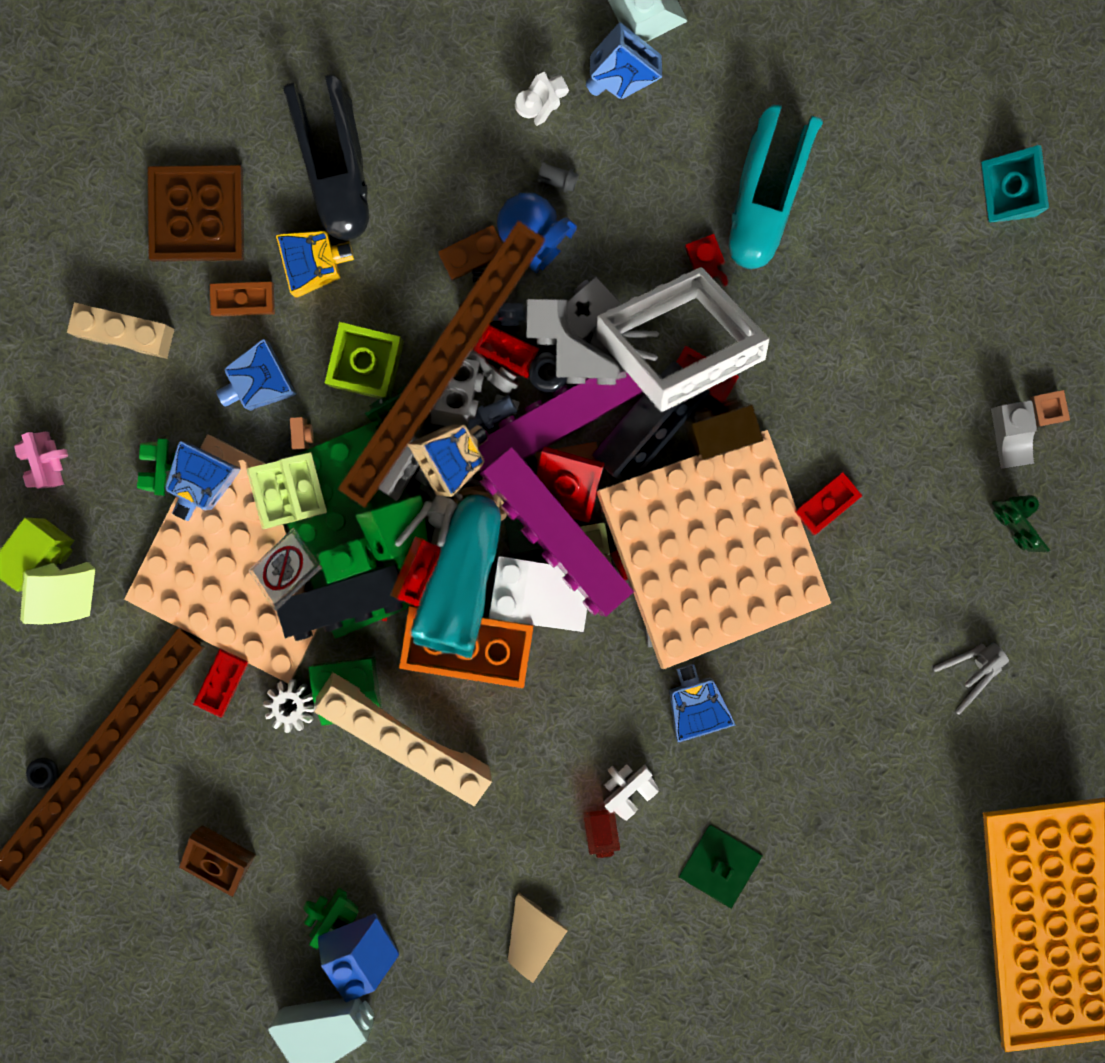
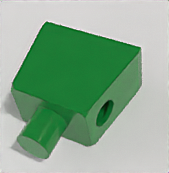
(386, 524)
(347, 561)

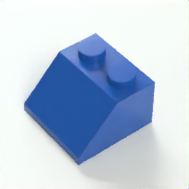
(357, 956)

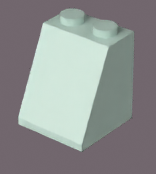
(648, 17)
(321, 1029)

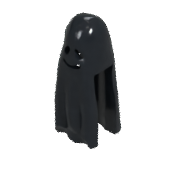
(338, 198)

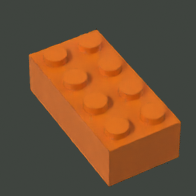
(497, 658)

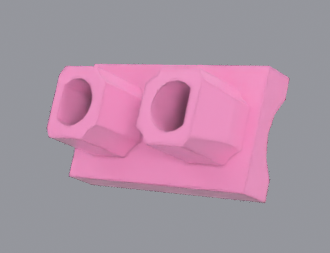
(43, 460)

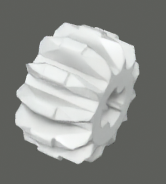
(282, 696)

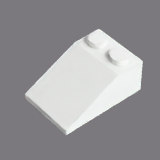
(535, 596)

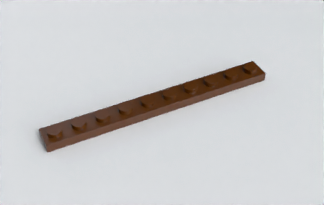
(442, 364)
(97, 756)

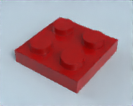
(571, 481)

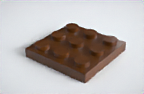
(195, 213)

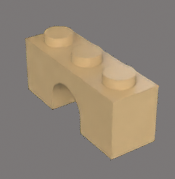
(120, 330)

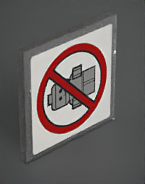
(284, 569)

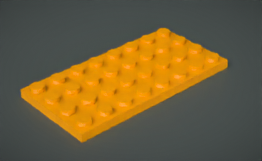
(1048, 922)

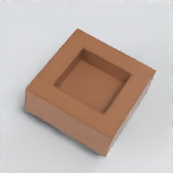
(1050, 408)
(301, 434)

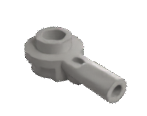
(501, 378)

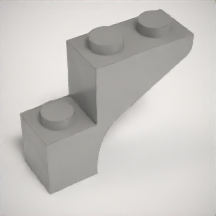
(575, 357)

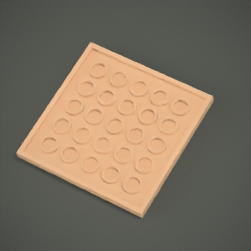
(713, 550)

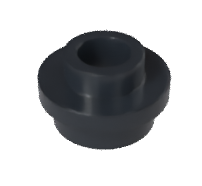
(33, 776)

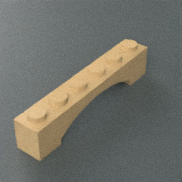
(357, 714)

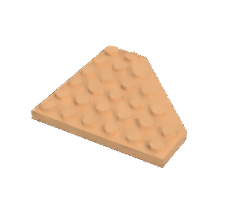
(202, 579)

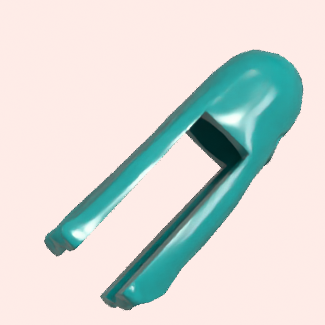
(756, 228)
(456, 590)

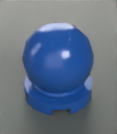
(540, 217)

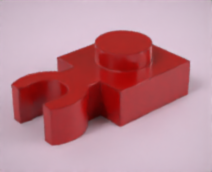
(707, 254)

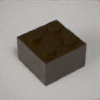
(722, 428)

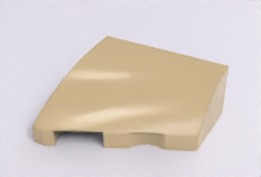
(532, 938)

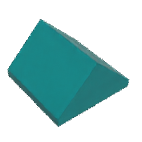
(1015, 185)

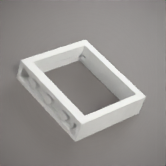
(665, 393)

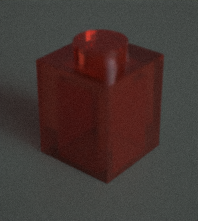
(601, 833)

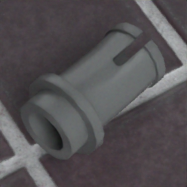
(558, 177)

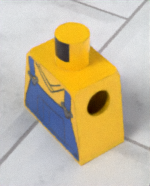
(311, 260)

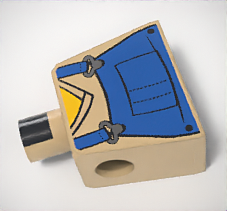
(449, 456)

